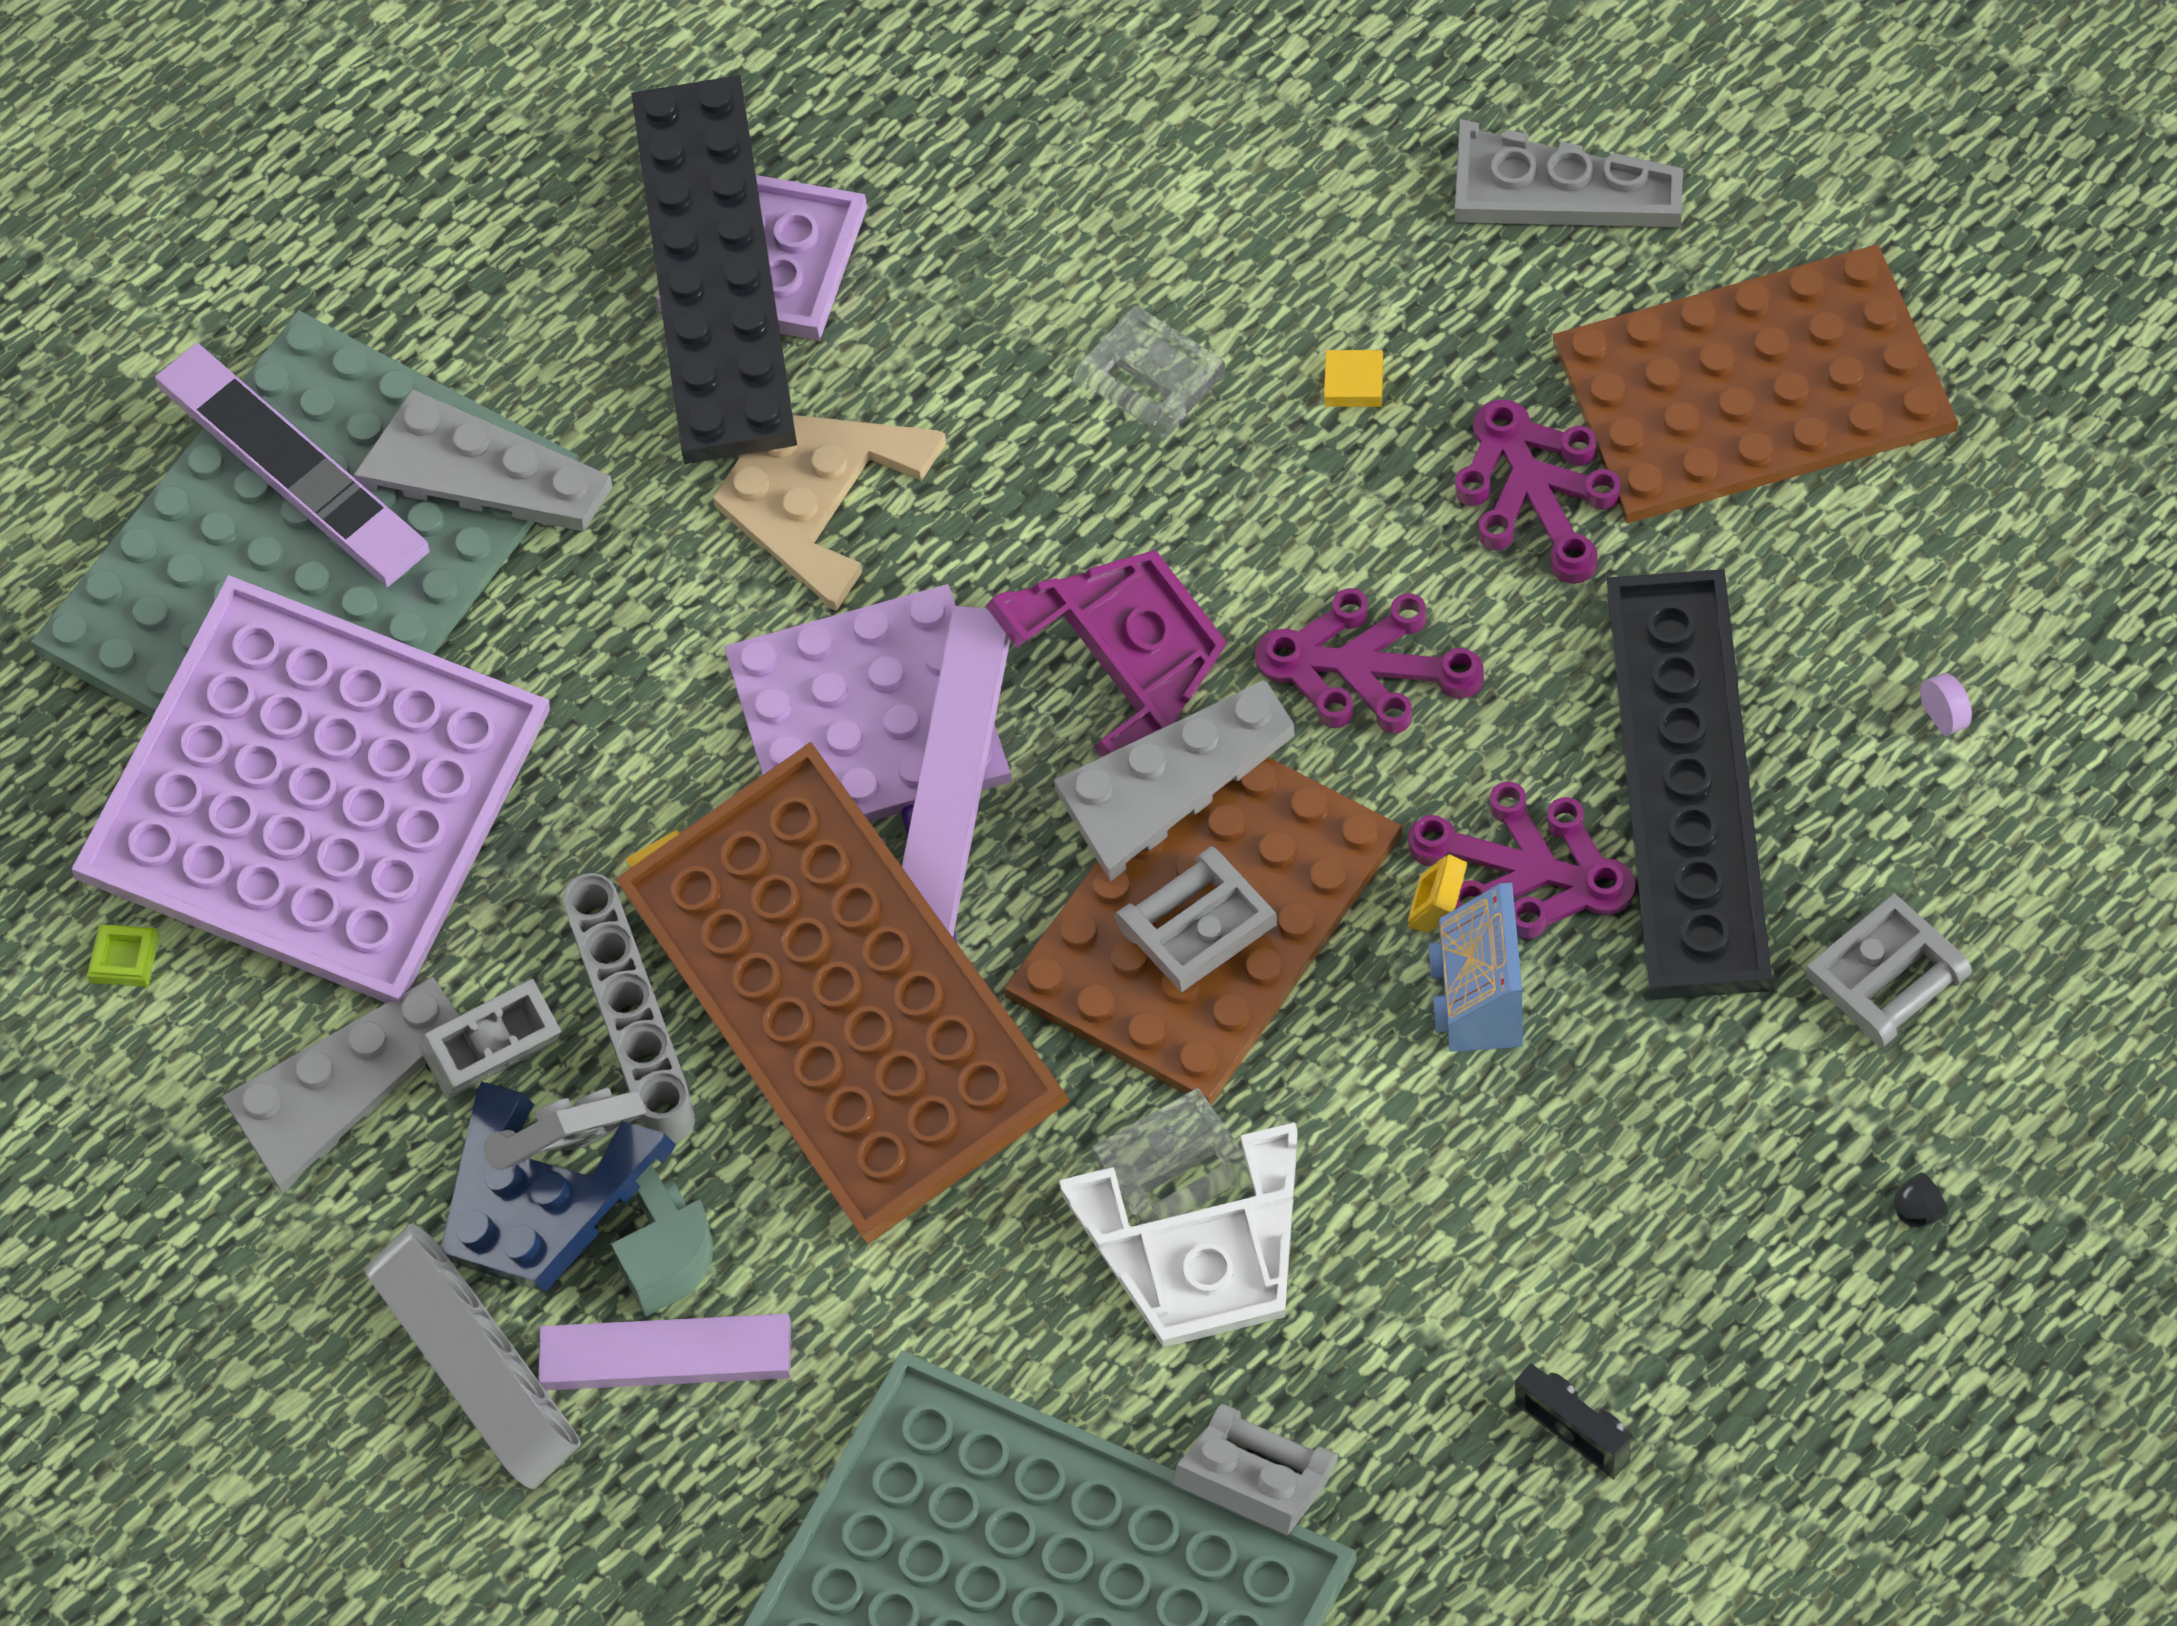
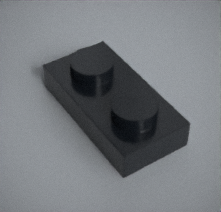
(1557, 1408)

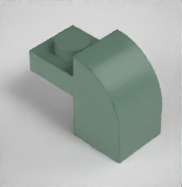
(669, 1253)

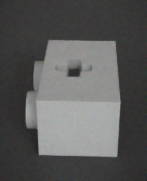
(489, 1039)

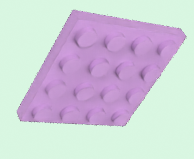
(856, 691)

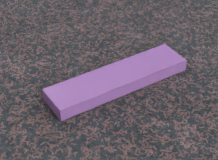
(665, 1352)

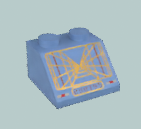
(1479, 974)

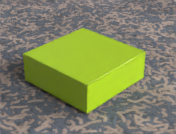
(123, 955)

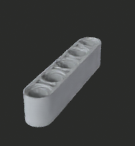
(623, 985)
(472, 1356)

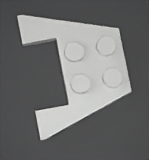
(1206, 1266)

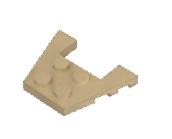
(792, 492)

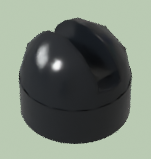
(1919, 1202)

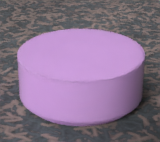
(1946, 703)

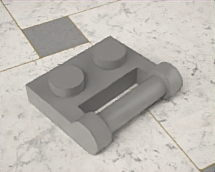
(1205, 931)
(1874, 956)
(564, 1127)
(1249, 1483)

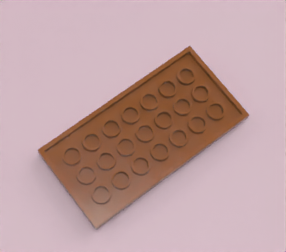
(841, 992)

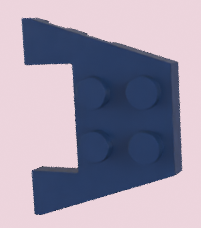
(536, 1216)

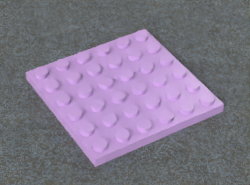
(312, 790)

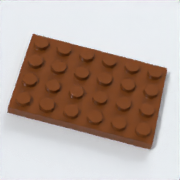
(1754, 383)
(1298, 850)

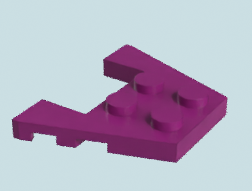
(1137, 628)

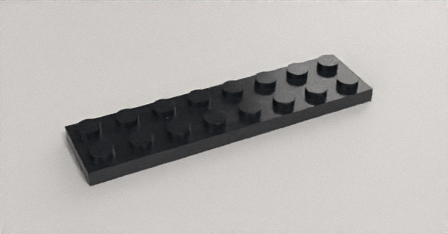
(713, 270)
(1688, 785)

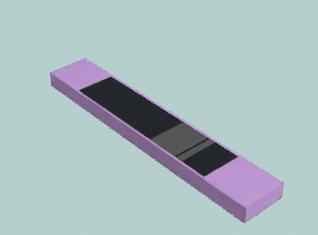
(292, 465)

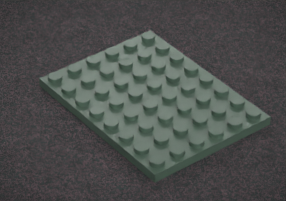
(218, 518)
(1009, 1517)

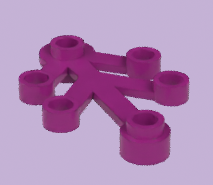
(1535, 481)
(1361, 661)
(1532, 864)

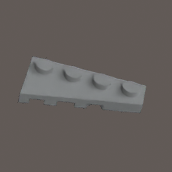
(1536, 183)
(480, 465)
(1153, 783)
(323, 1091)

